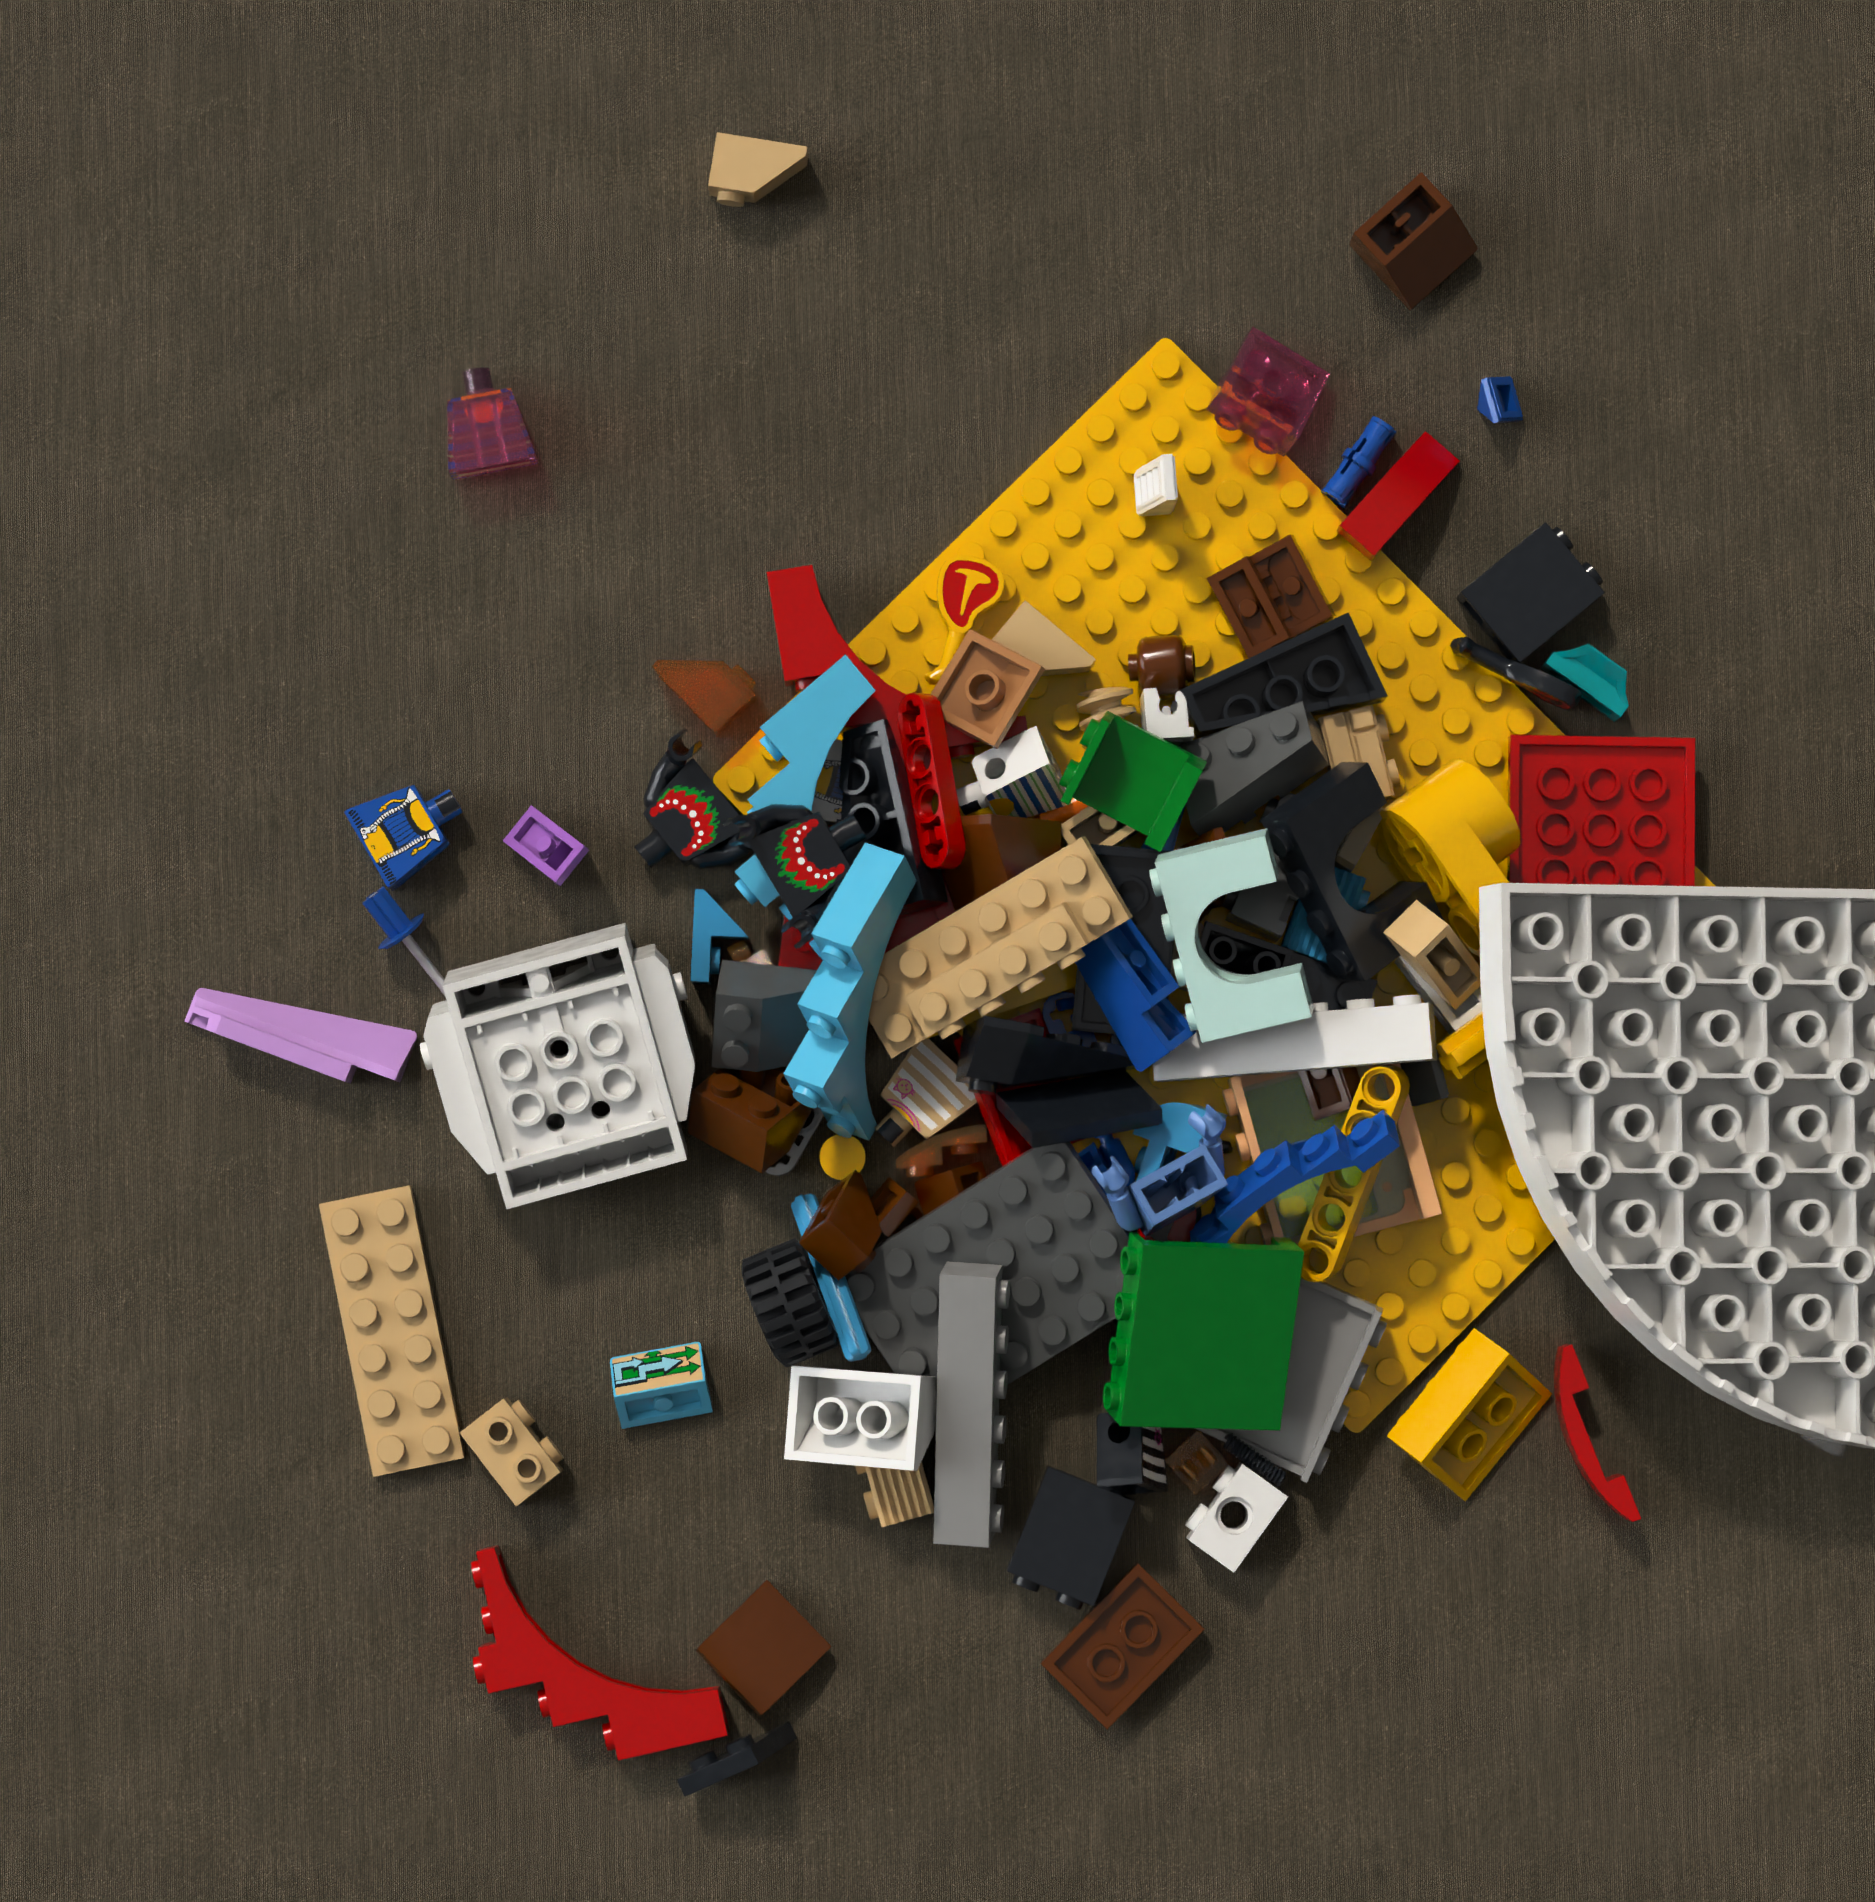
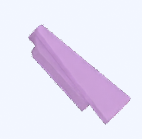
(305, 1036)

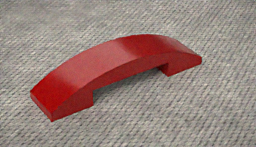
(1568, 1381)

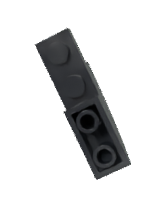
(1251, 955)

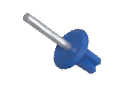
(398, 928)

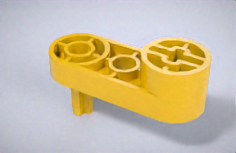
(1452, 838)

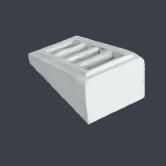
(1156, 487)

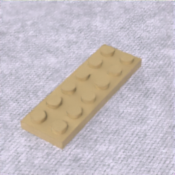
(392, 1330)

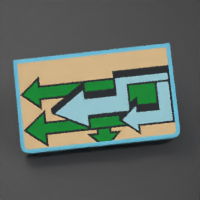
(660, 1385)

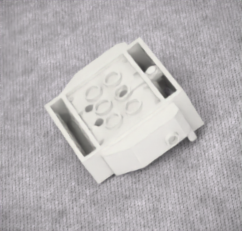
(623, 1050)

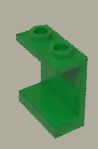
(1132, 777)

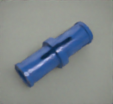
(1359, 461)

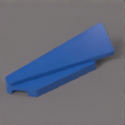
(1133, 992)

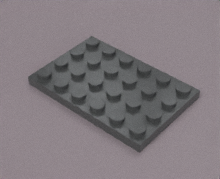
(1036, 1219)

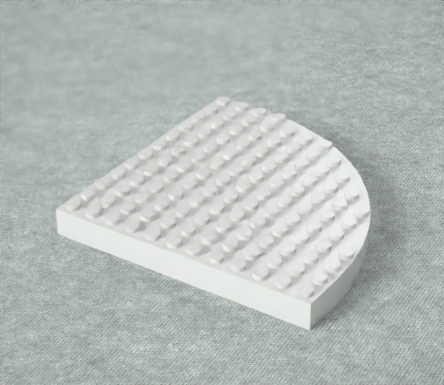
(1702, 1124)

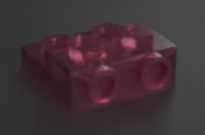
(1267, 393)

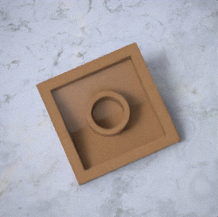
(985, 688)

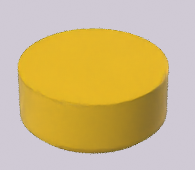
(842, 1156)

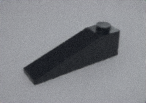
(880, 799)

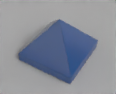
(1499, 400)

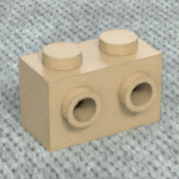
(513, 1450)

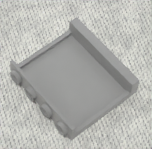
(1324, 1362)

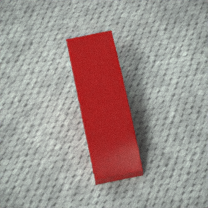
(1397, 495)

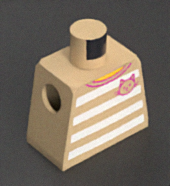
(923, 1094)

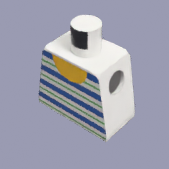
(1015, 778)

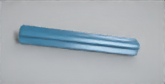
(835, 1293)

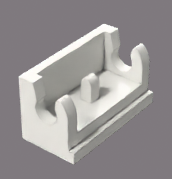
(1162, 723)

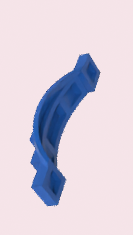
(1290, 1165)

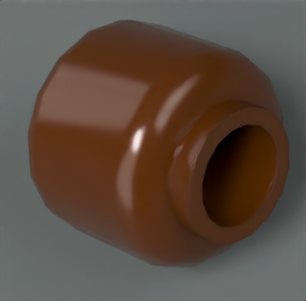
(1163, 664)

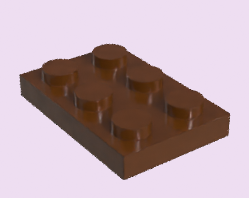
(1122, 1645)

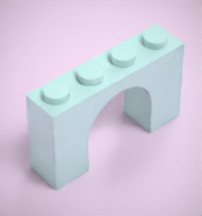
(1221, 1000)

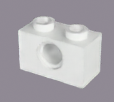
(1233, 1544)

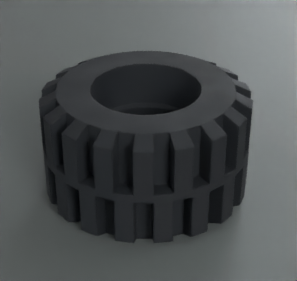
(789, 1303)

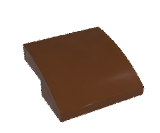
(1271, 596)
(763, 1648)

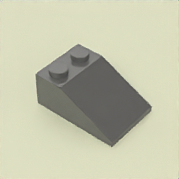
(758, 1015)

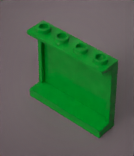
(1203, 1334)

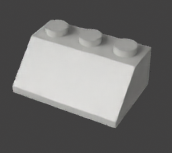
(860, 1417)

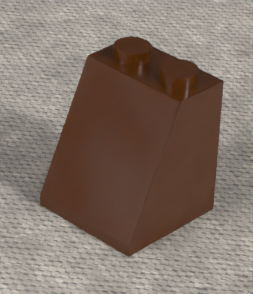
(998, 851)

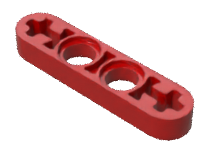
(944, 844)

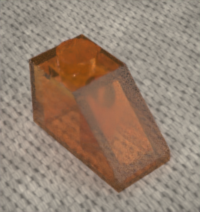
(709, 689)

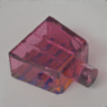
(486, 430)

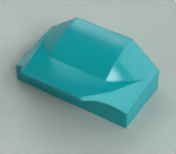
(1594, 675)

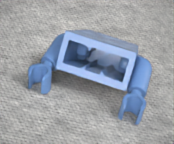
(1172, 1188)

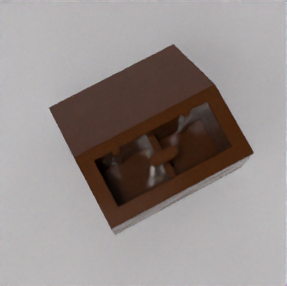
(1414, 241)
(747, 1115)

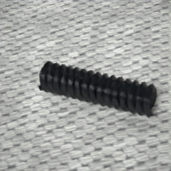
(1254, 1460)

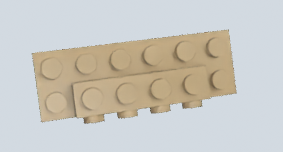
(994, 947)

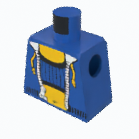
(403, 831)

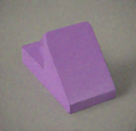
(545, 845)

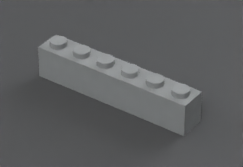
(969, 1404)

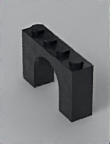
(1307, 838)

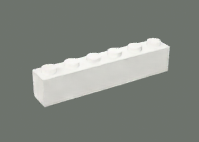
(1325, 1041)

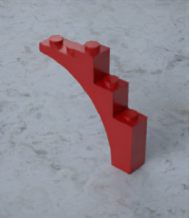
(812, 645)
(523, 1654)

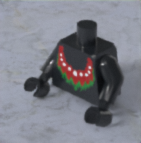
(688, 813)
(799, 857)

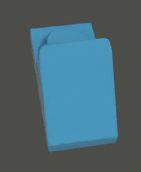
(708, 924)

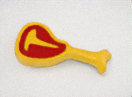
(963, 592)

